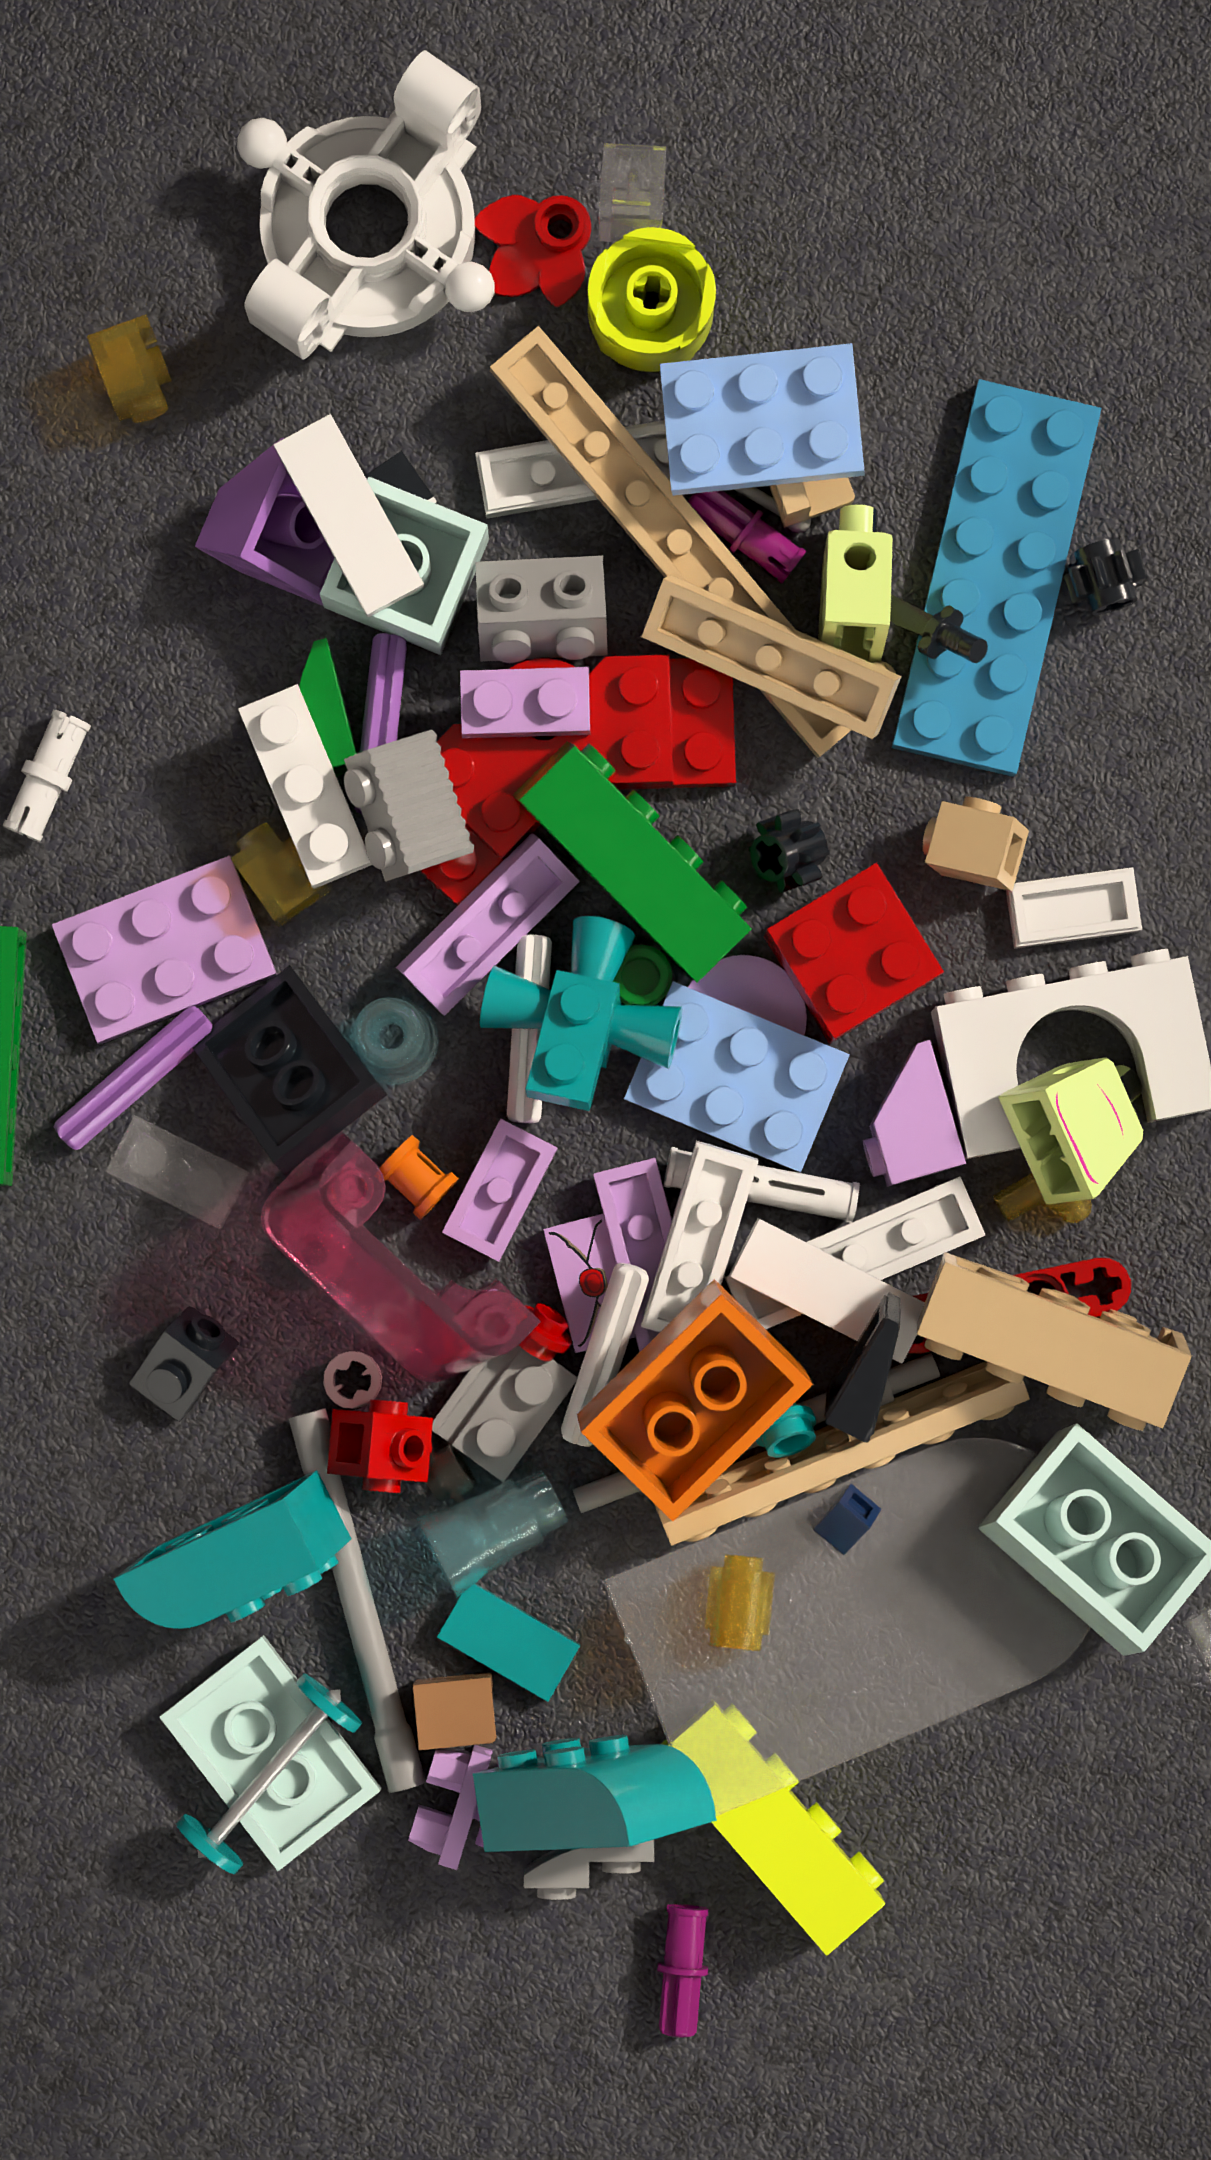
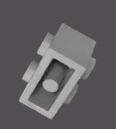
(541, 608)

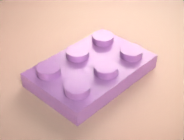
(164, 950)

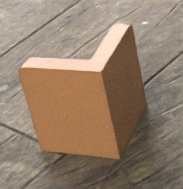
(454, 1711)

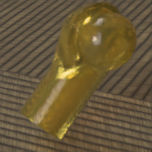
(1025, 1196)

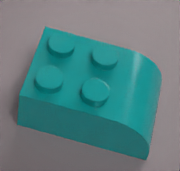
(239, 1558)
(590, 1796)

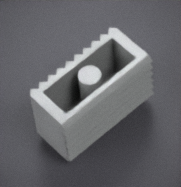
(407, 805)

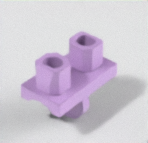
(445, 1832)

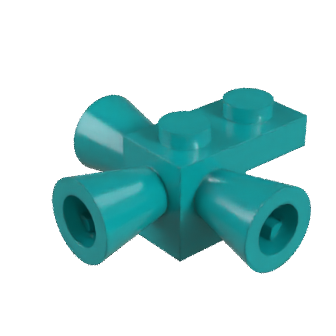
(580, 1016)

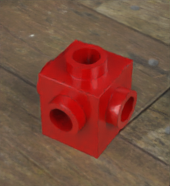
(380, 1445)

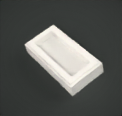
(1074, 908)

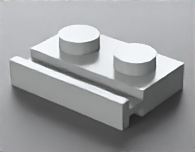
(503, 1408)

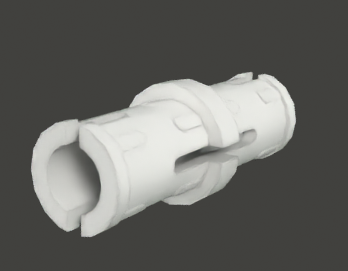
(46, 775)

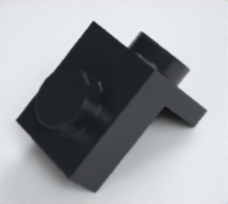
(184, 1362)

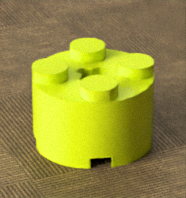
(619, 284)

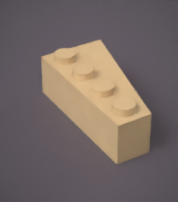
(1053, 1342)

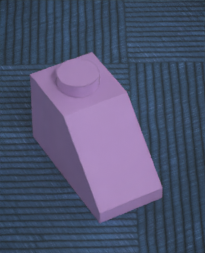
(914, 1124)

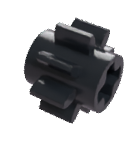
(1105, 576)
(789, 850)

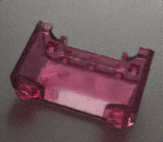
(320, 1228)

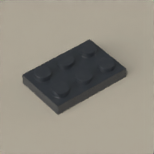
(288, 1070)

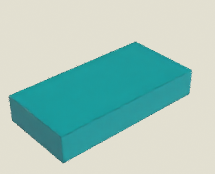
(509, 1641)

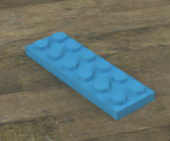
(1003, 571)

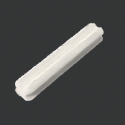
(533, 964)
(606, 1343)

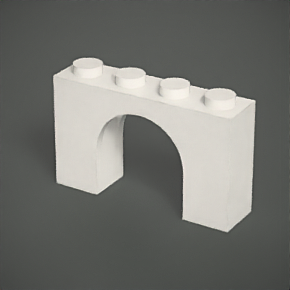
(1147, 1003)

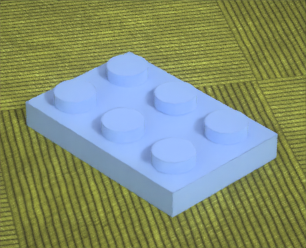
(762, 419)
(741, 1079)

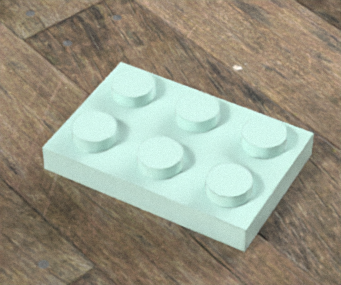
(237, 1726)

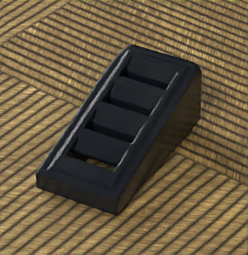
(860, 1384)

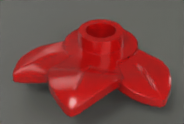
(527, 251)

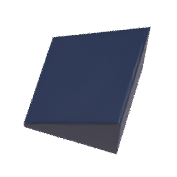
(848, 1519)

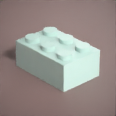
(1100, 1540)

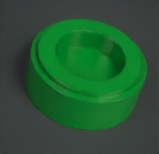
(644, 976)

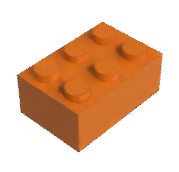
(693, 1400)

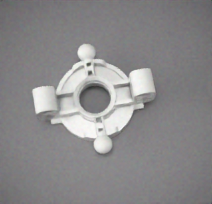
(313, 288)

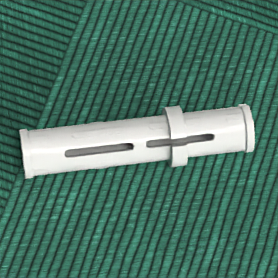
(783, 1189)

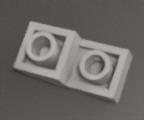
(564, 1870)

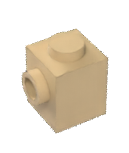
(975, 843)

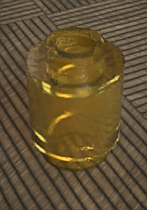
(739, 1603)

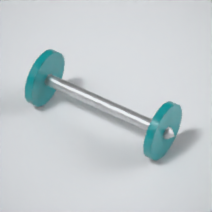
(210, 1842)

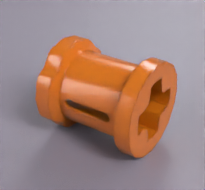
(417, 1177)

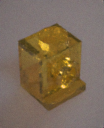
(131, 370)
(276, 874)

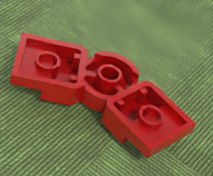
(649, 718)

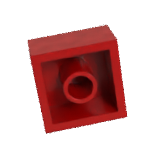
(853, 953)

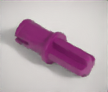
(747, 532)
(682, 1969)

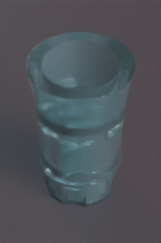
(412, 1056)
(491, 1528)

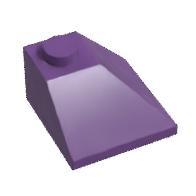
(267, 530)

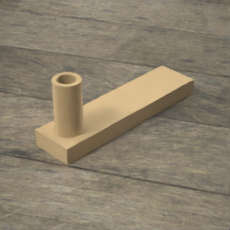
(772, 656)

